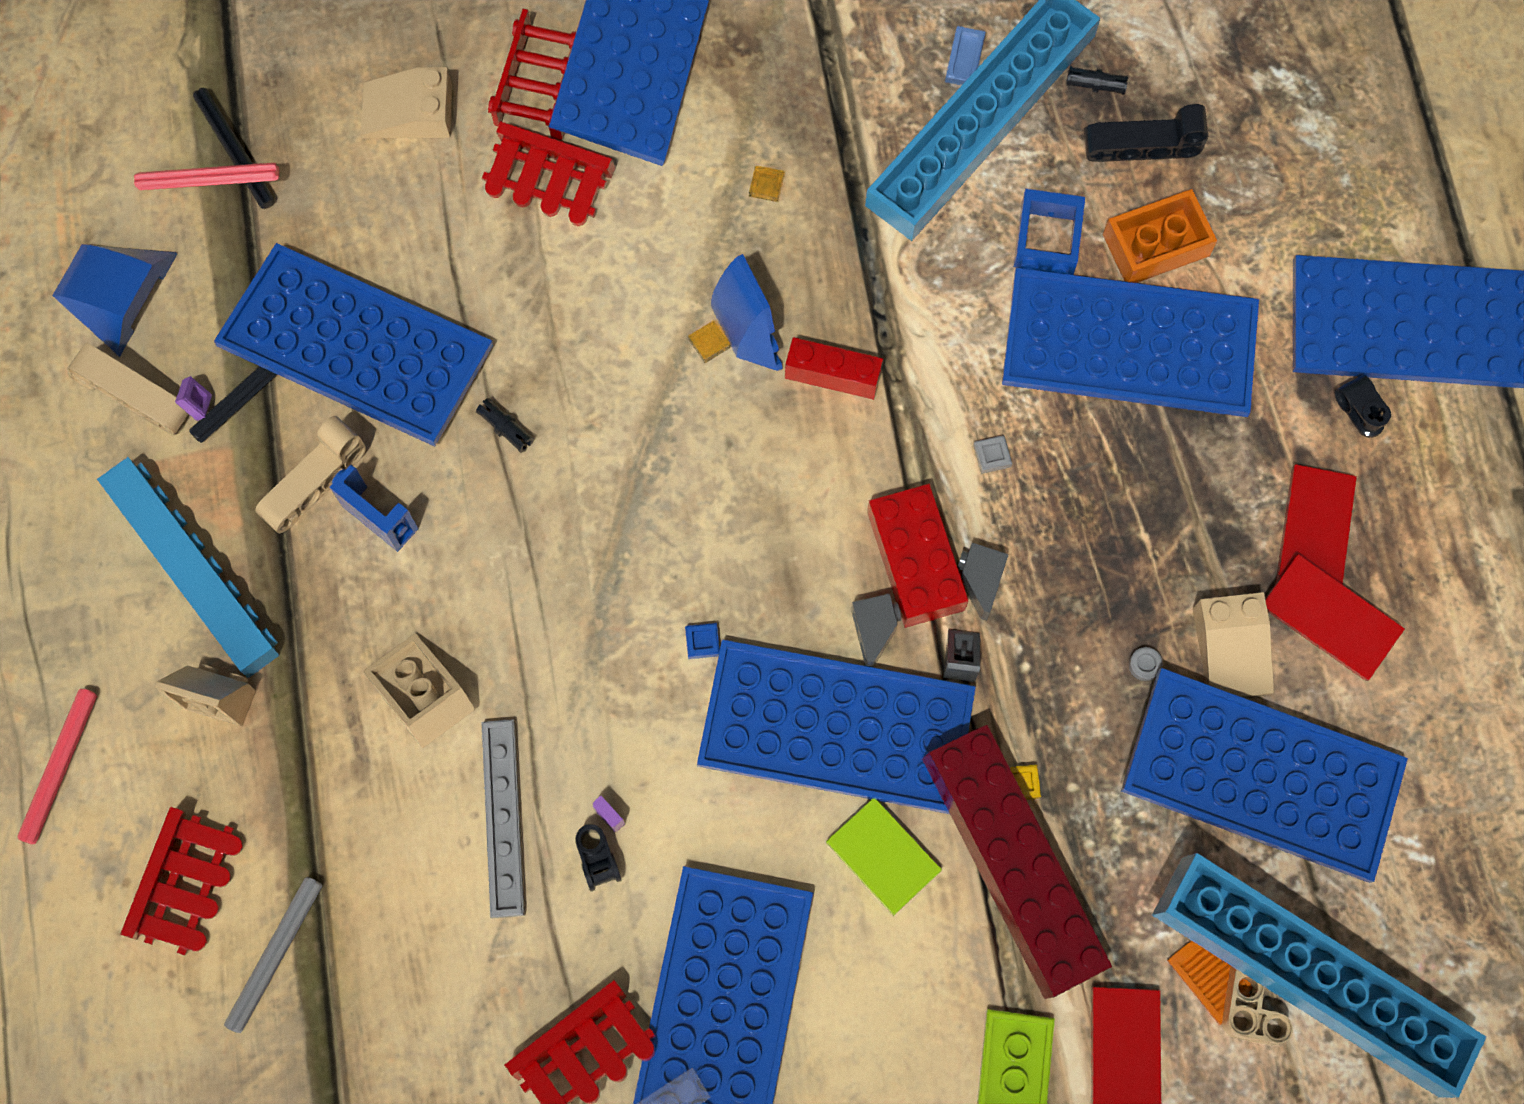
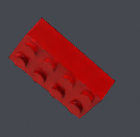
(917, 555)

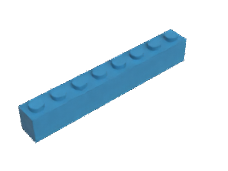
(188, 567)

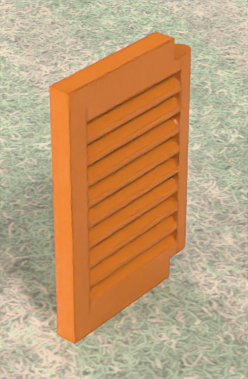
(1206, 977)

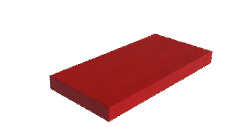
(1318, 519)
(1332, 617)
(1125, 1046)

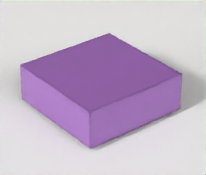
(193, 398)
(608, 814)

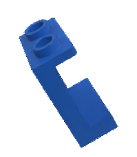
(393, 529)

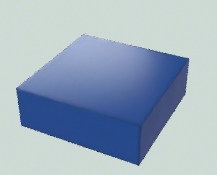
(702, 641)

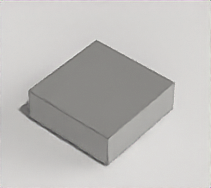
(992, 454)

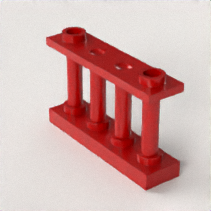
(499, 103)

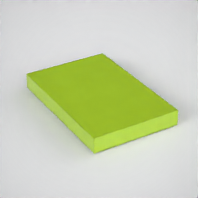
(883, 856)
(1015, 1058)

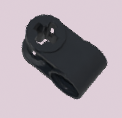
(1363, 406)
(597, 859)

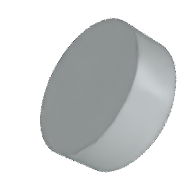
(1145, 664)

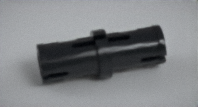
(1097, 80)
(504, 425)

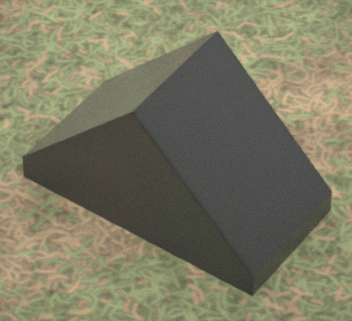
(962, 656)

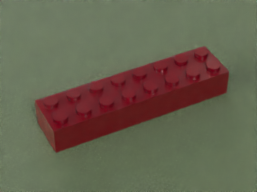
(1016, 862)

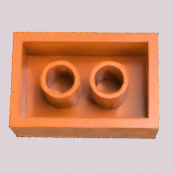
(1159, 237)

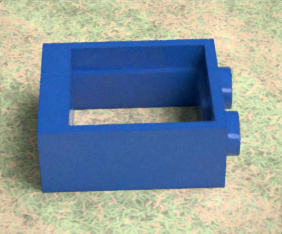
(1056, 206)

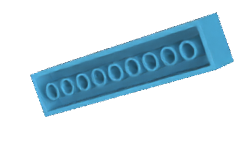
(980, 114)
(1319, 976)

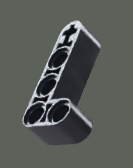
(1149, 138)

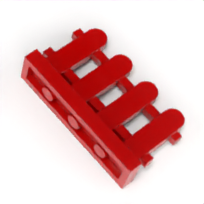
(541, 149)
(168, 895)
(582, 1023)

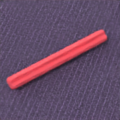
(206, 176)
(57, 766)

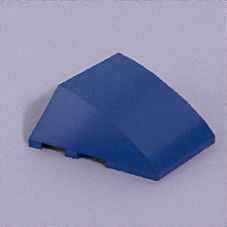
(109, 288)
(745, 315)

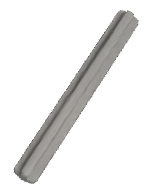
(273, 955)

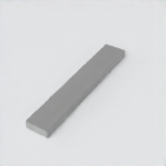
(502, 819)

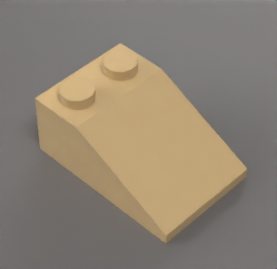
(408, 104)
(1236, 644)
(419, 690)
(209, 693)

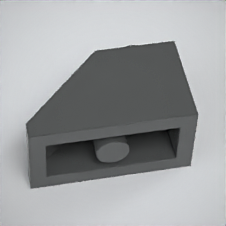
(982, 576)
(875, 625)

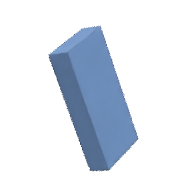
(964, 55)

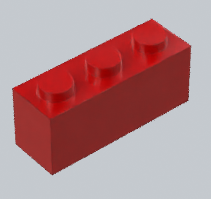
(833, 368)

